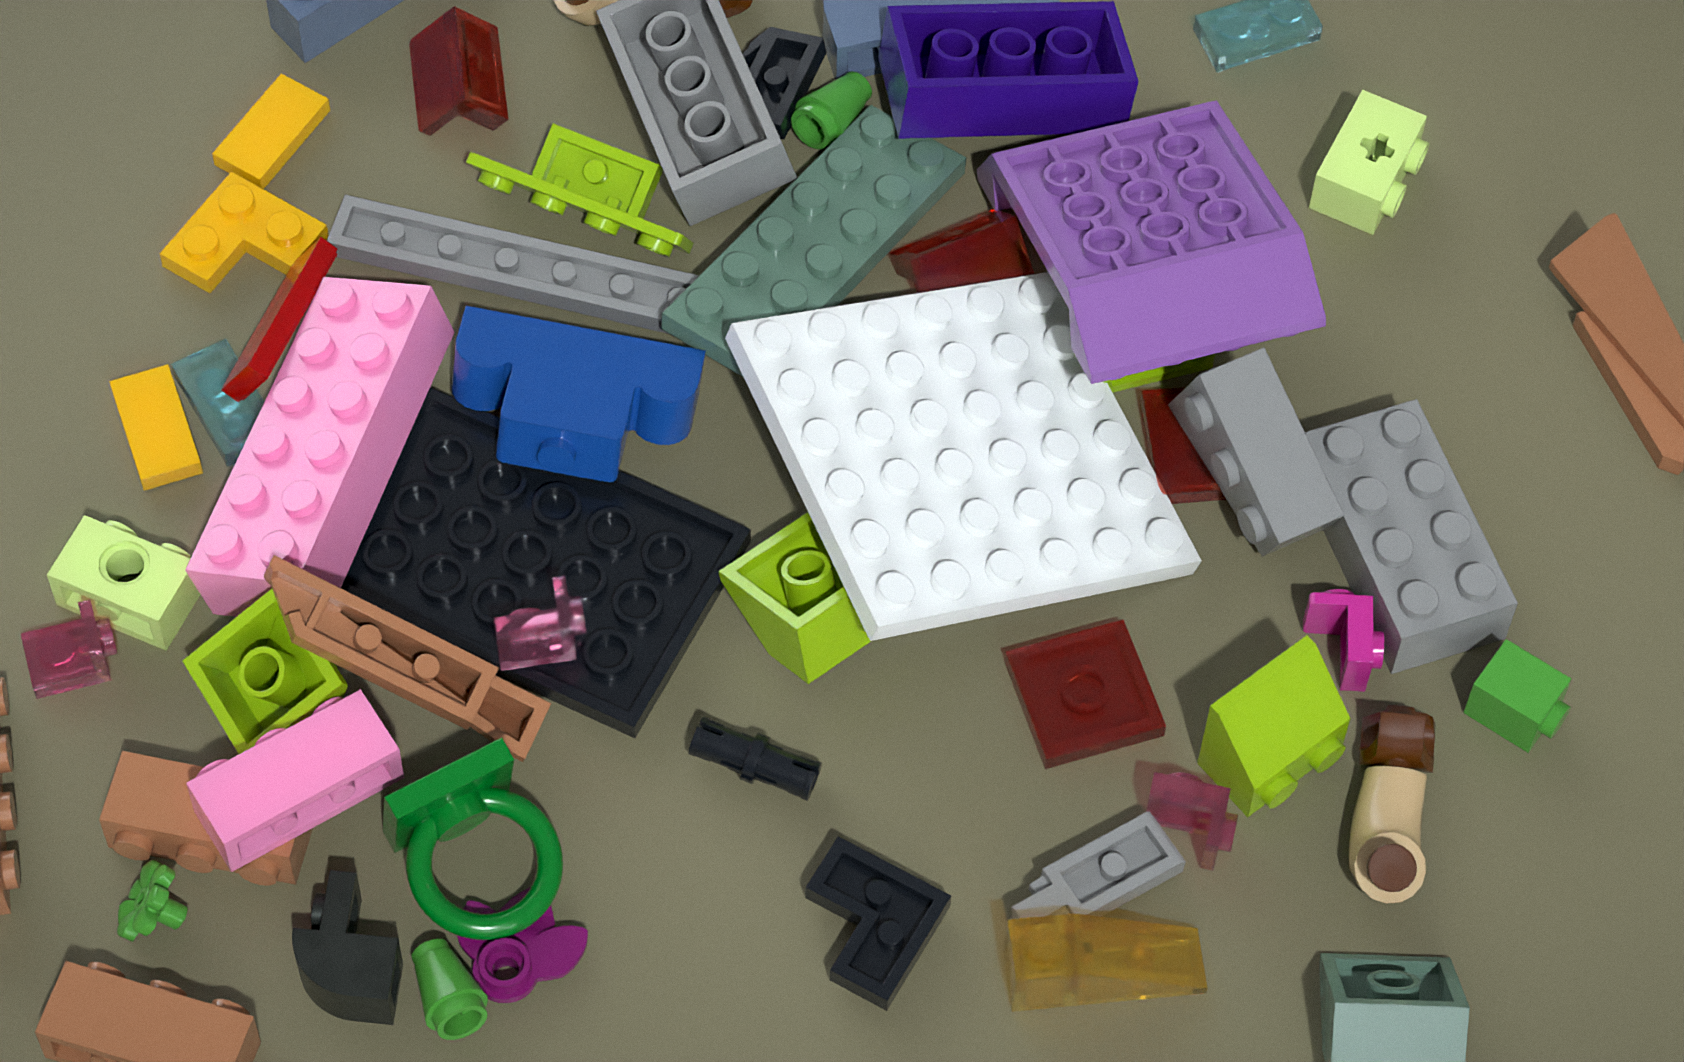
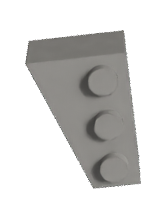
(1257, 452)

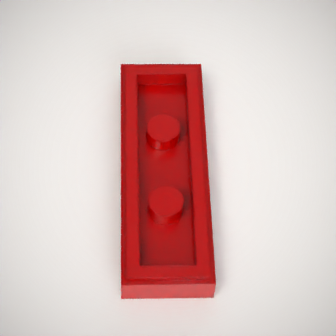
(280, 320)

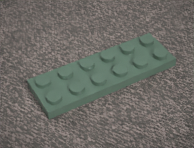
(818, 233)

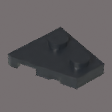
(784, 70)

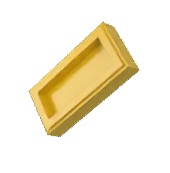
(271, 131)
(156, 427)

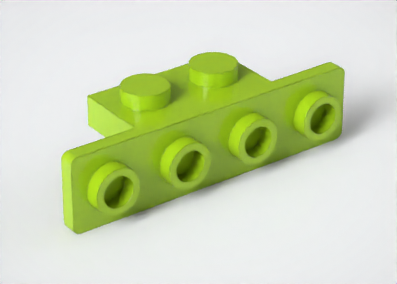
(593, 179)

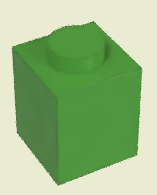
(1519, 697)

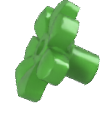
(150, 903)

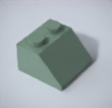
(1391, 1009)

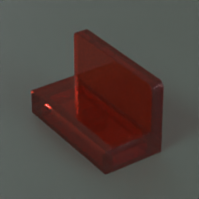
(458, 72)
(966, 254)

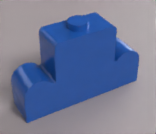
(572, 390)

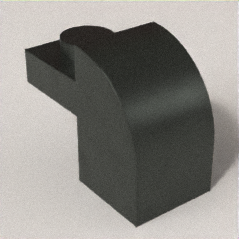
(342, 970)

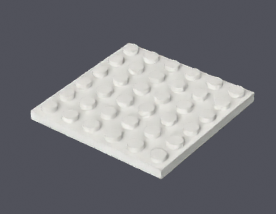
(959, 454)

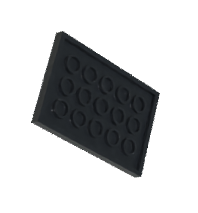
(485, 538)

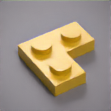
(236, 222)

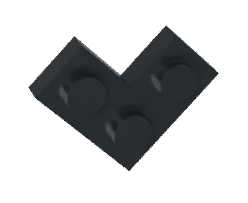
(892, 917)

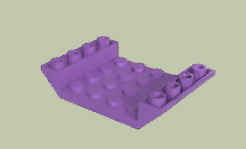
(1159, 240)

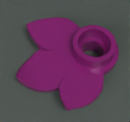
(536, 953)

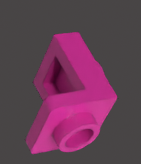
(1352, 618)

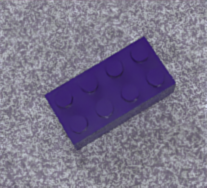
(1006, 69)

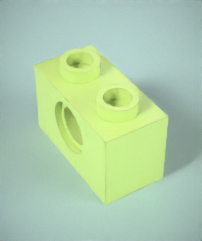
(143, 608)

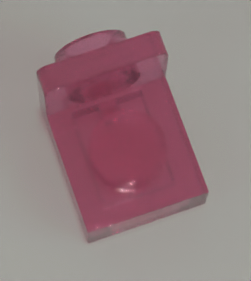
(541, 636)
(69, 653)

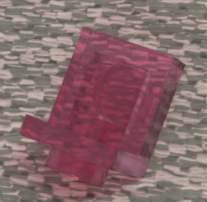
(1195, 807)

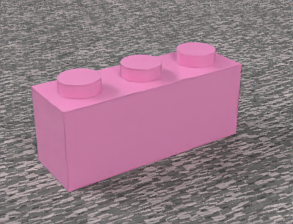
(295, 779)

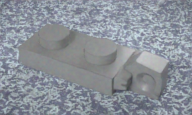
(1104, 872)

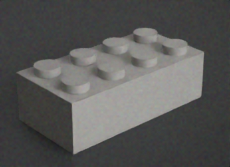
(697, 102)
(1411, 538)

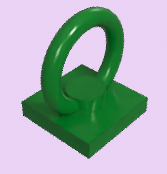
(454, 803)

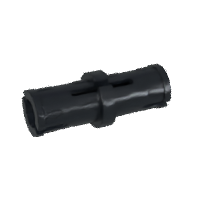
(755, 758)

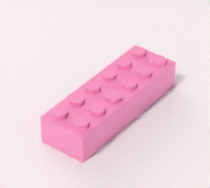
(323, 439)

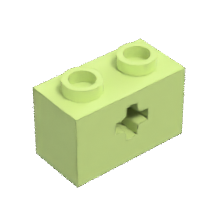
(1368, 163)

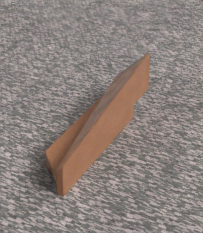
(1628, 335)
(404, 658)

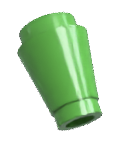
(830, 110)
(448, 992)

